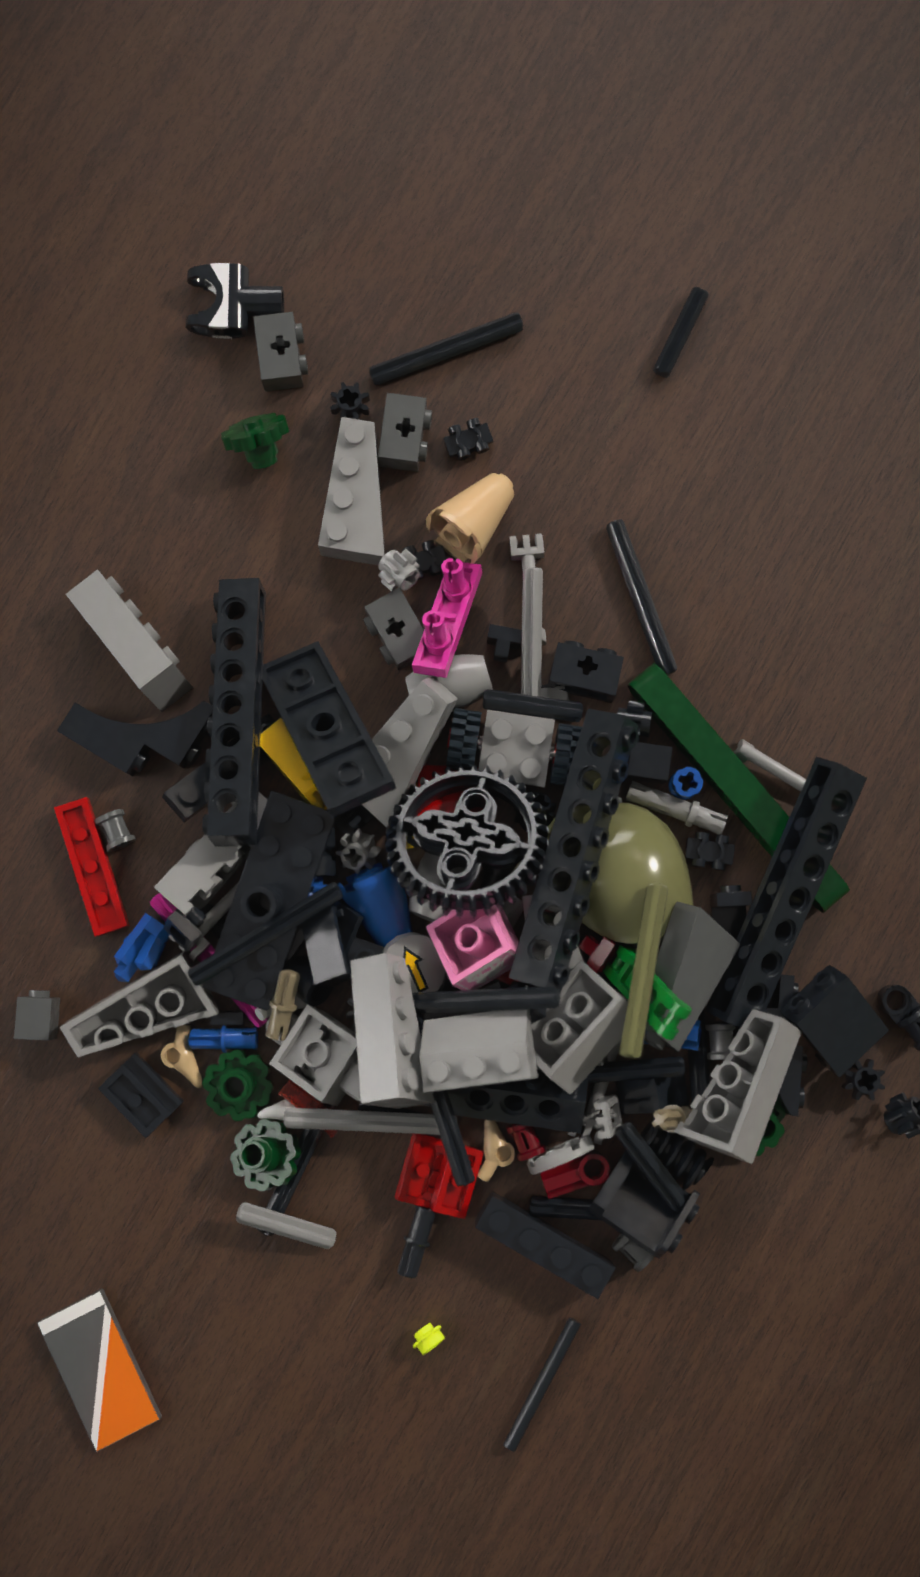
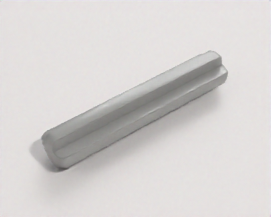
(286, 1225)

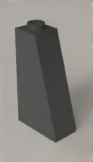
(691, 965)

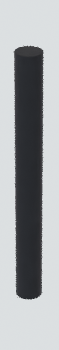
(542, 1384)

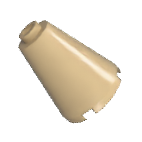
(471, 517)

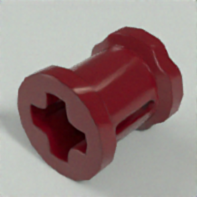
(526, 1141)

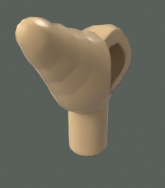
(181, 1056)
(496, 1150)

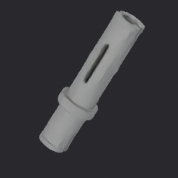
(675, 807)

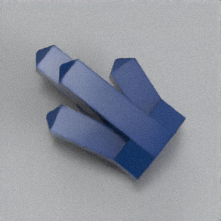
(141, 948)

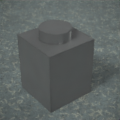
(37, 1016)

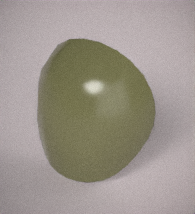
(637, 854)

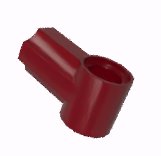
(571, 1175)

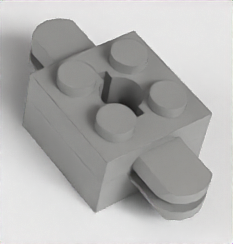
(319, 1056)

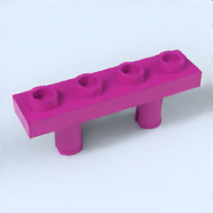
(447, 618)

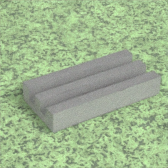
(605, 1104)

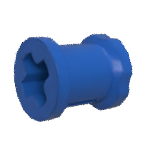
(694, 780)

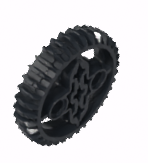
(447, 835)

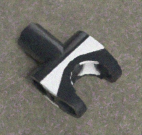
(233, 301)

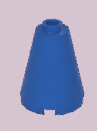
(380, 901)

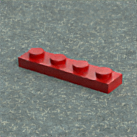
(91, 867)

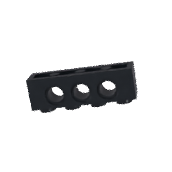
(524, 1102)

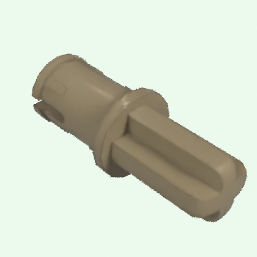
(283, 1004)
(670, 1116)

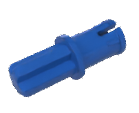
(224, 1038)

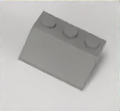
(579, 1030)
(477, 1050)

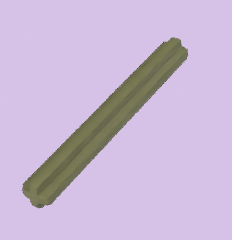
(643, 971)

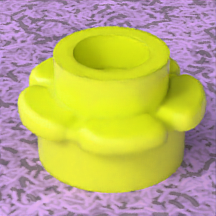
(428, 1338)

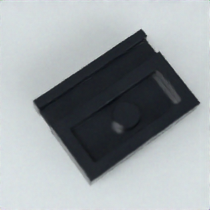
(141, 1095)

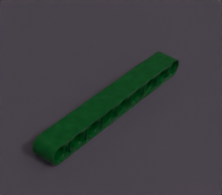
(722, 769)

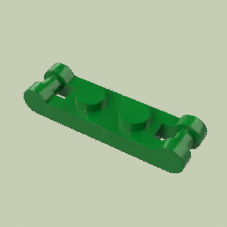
(662, 998)

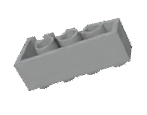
(353, 502)
(130, 641)
(408, 740)
(204, 870)
(143, 1007)
(387, 1033)
(743, 1088)

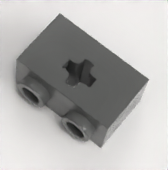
(275, 333)
(399, 414)
(389, 611)

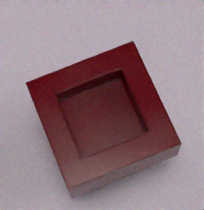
(599, 951)

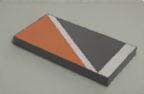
(99, 1370)

